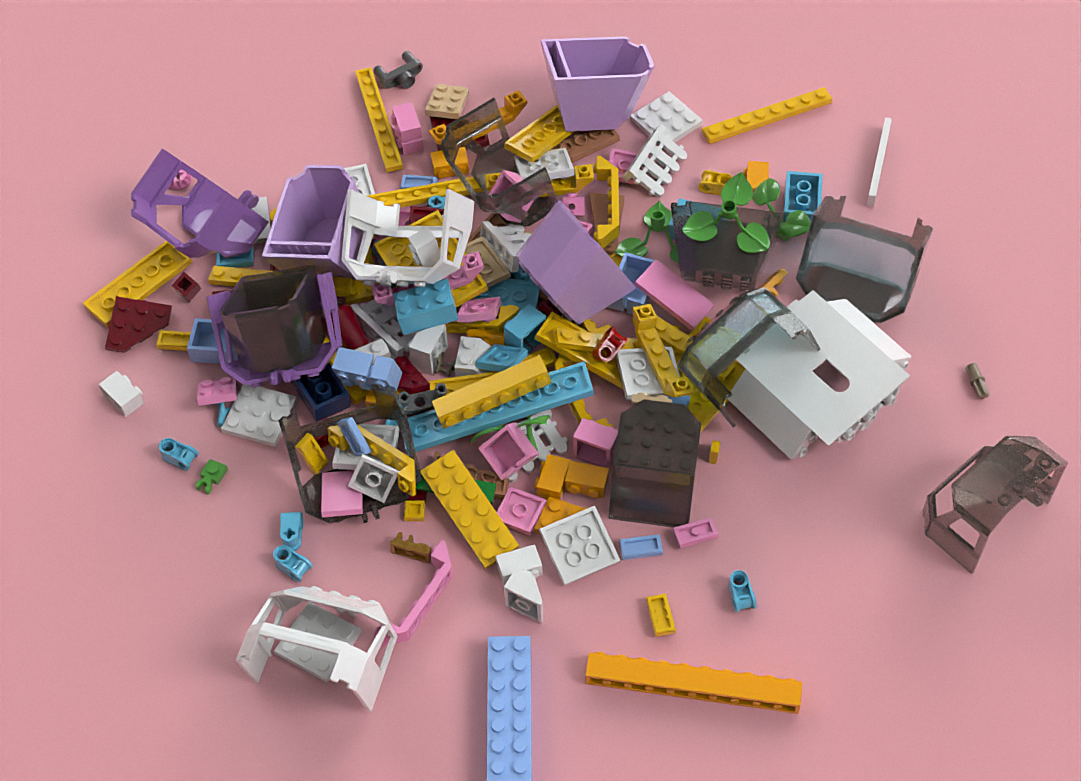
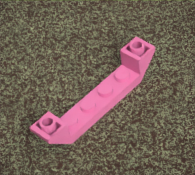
(465, 275)
(430, 593)

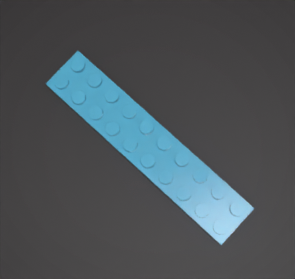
(566, 387)

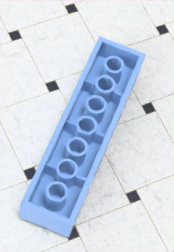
(509, 709)

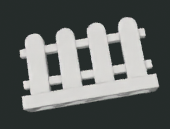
(651, 167)
(505, 242)
(376, 326)
(555, 439)

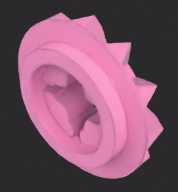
(185, 180)

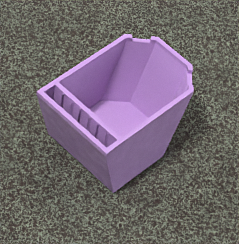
(596, 79)
(312, 222)
(572, 266)

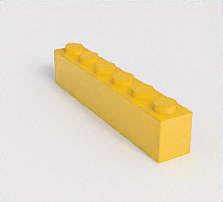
(491, 392)

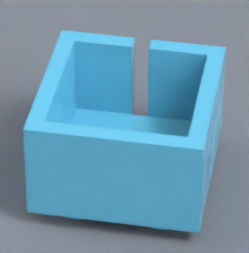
(525, 327)

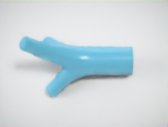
(222, 413)

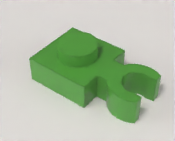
(211, 473)

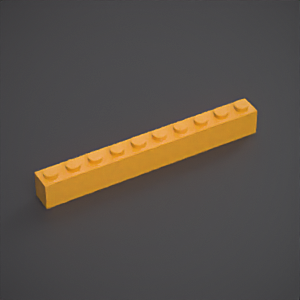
(694, 682)

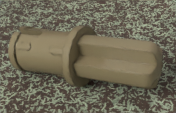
(977, 380)

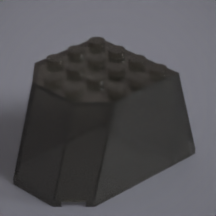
(721, 259)
(275, 319)
(655, 464)

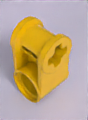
(714, 183)

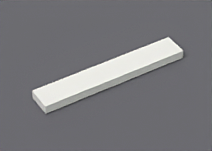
(879, 162)

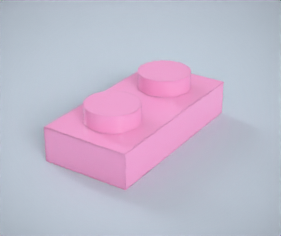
(695, 532)

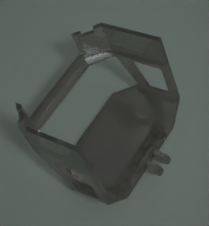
(495, 160)
(386, 407)
(990, 489)

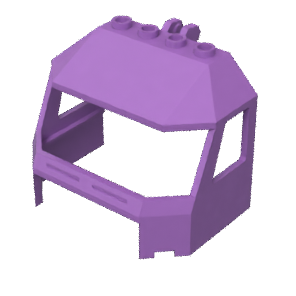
(208, 211)
(310, 367)

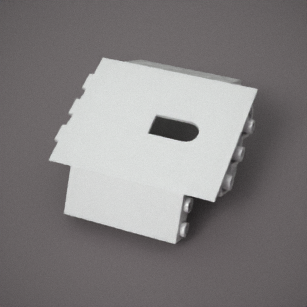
(796, 405)

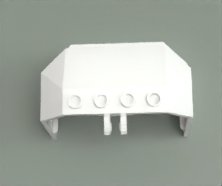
(377, 219)
(352, 665)

